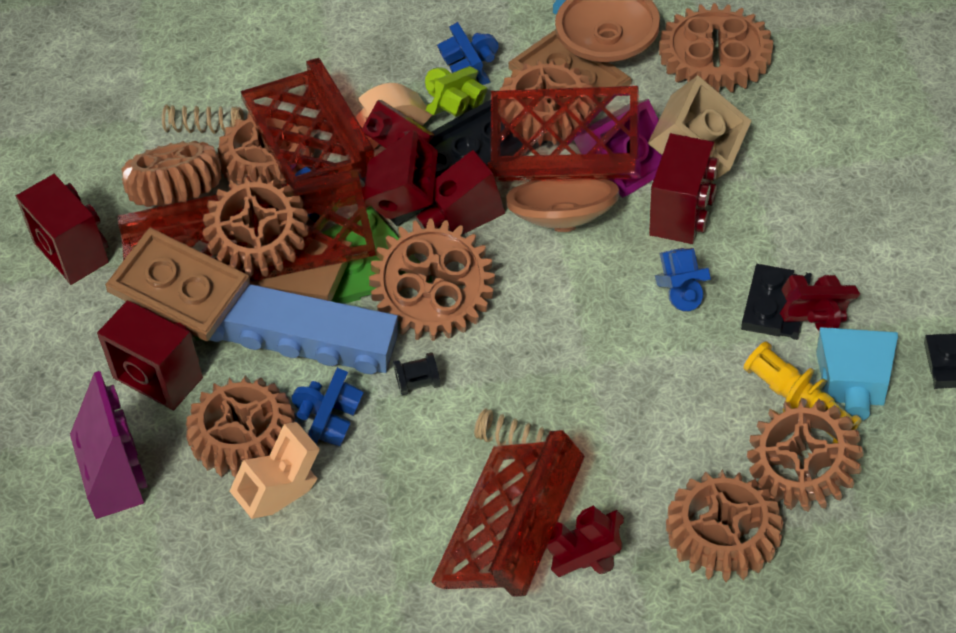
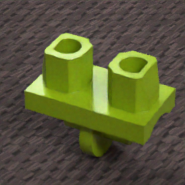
(453, 90)

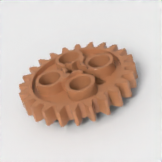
(742, 47)
(440, 248)

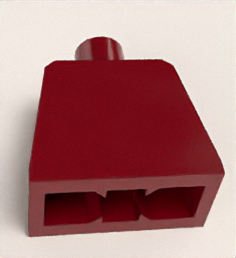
(401, 177)
(464, 196)

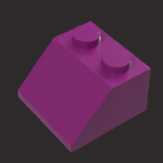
(620, 143)

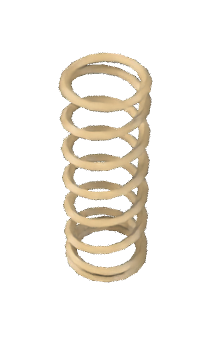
(236, 113)
(485, 419)

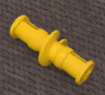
(789, 383)

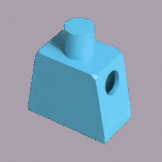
(856, 366)

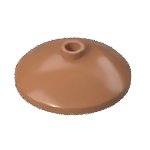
(607, 28)
(562, 202)

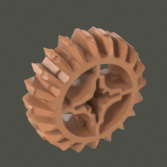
(546, 77)
(245, 152)
(171, 173)
(224, 227)
(242, 408)
(800, 420)
(712, 543)

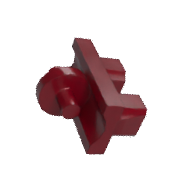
(388, 125)
(819, 304)
(588, 545)

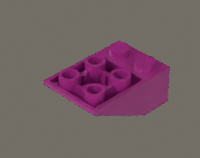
(106, 452)

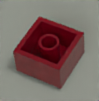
(683, 189)
(63, 228)
(150, 354)

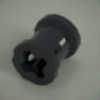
(416, 374)

